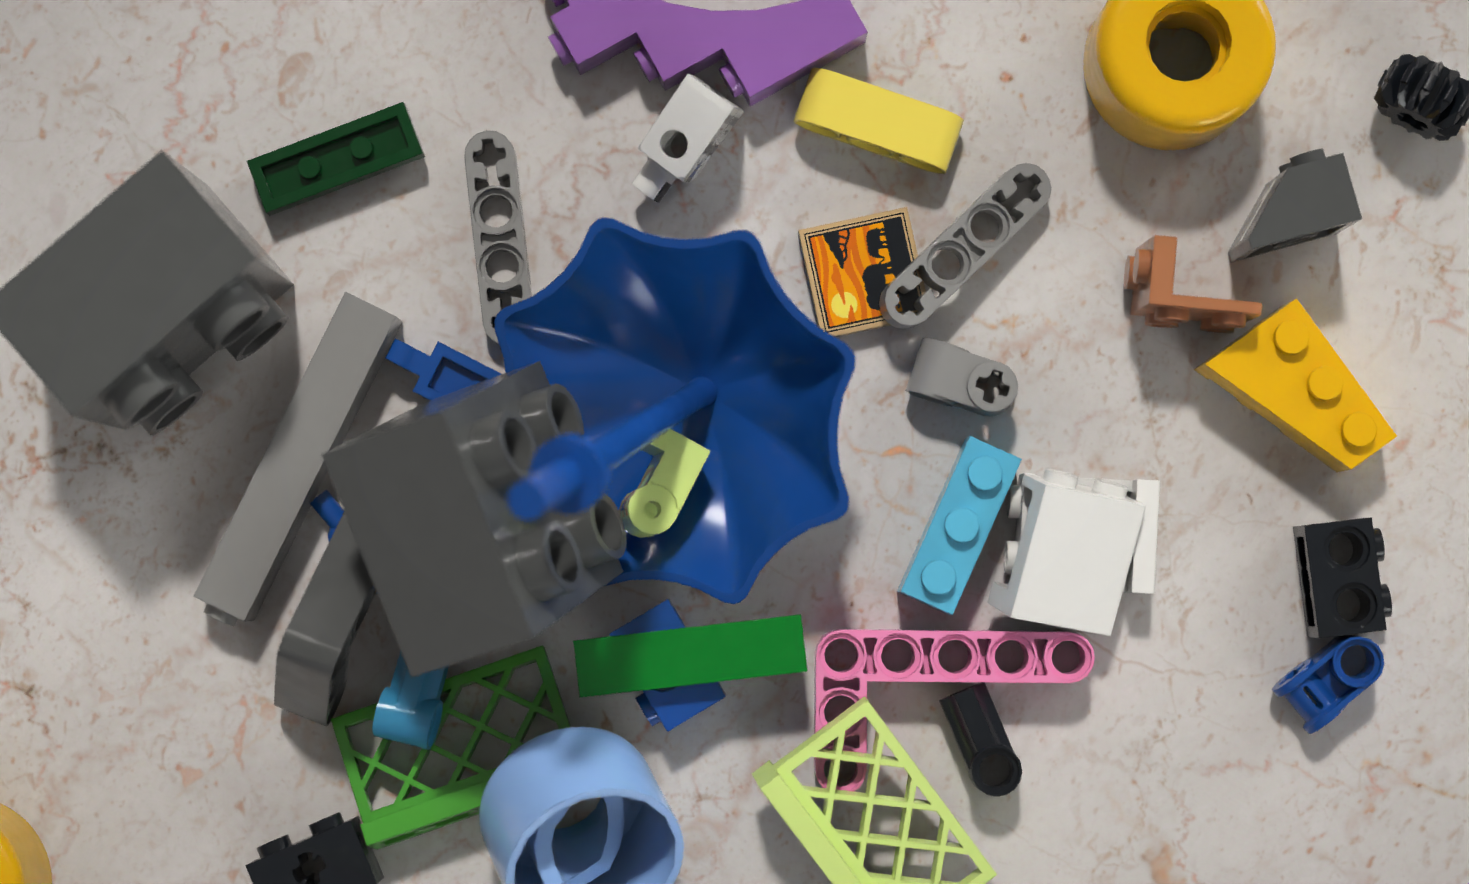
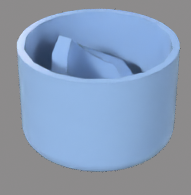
(622, 841)

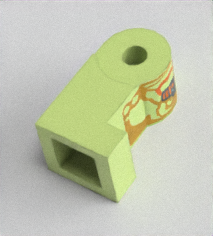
(664, 485)

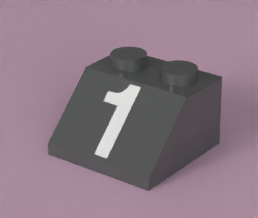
(1301, 204)

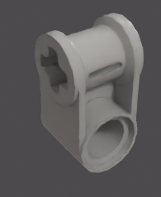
(950, 376)

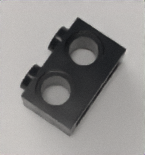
(1325, 580)

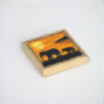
(853, 264)

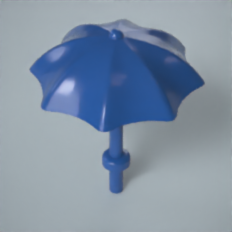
(698, 345)

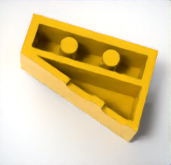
(1301, 387)

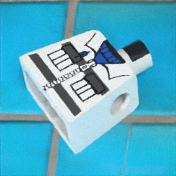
(702, 118)

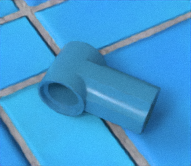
(410, 707)

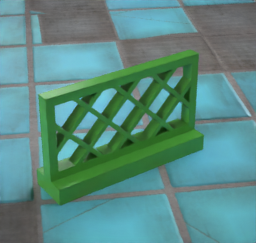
(459, 797)

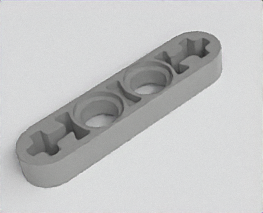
(496, 239)
(968, 249)

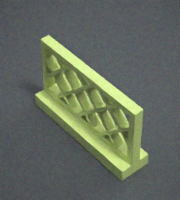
(828, 844)

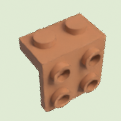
(1152, 281)

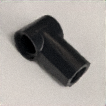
(980, 734)

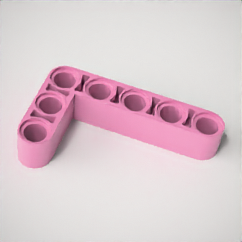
(925, 667)

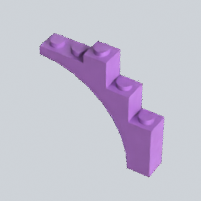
(760, 47)

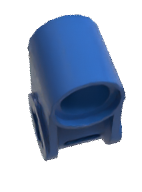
(1327, 682)

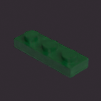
(335, 158)

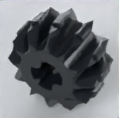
(1424, 97)

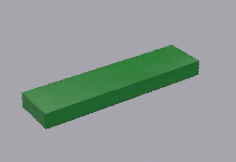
(690, 656)

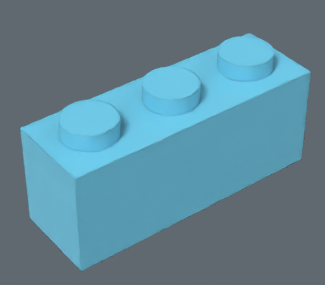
(959, 525)

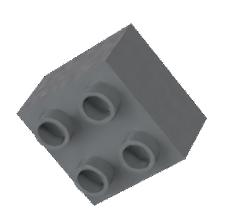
(143, 300)
(439, 528)

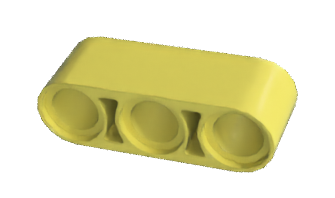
(878, 120)

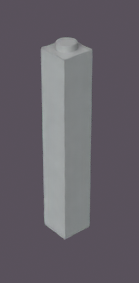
(293, 460)

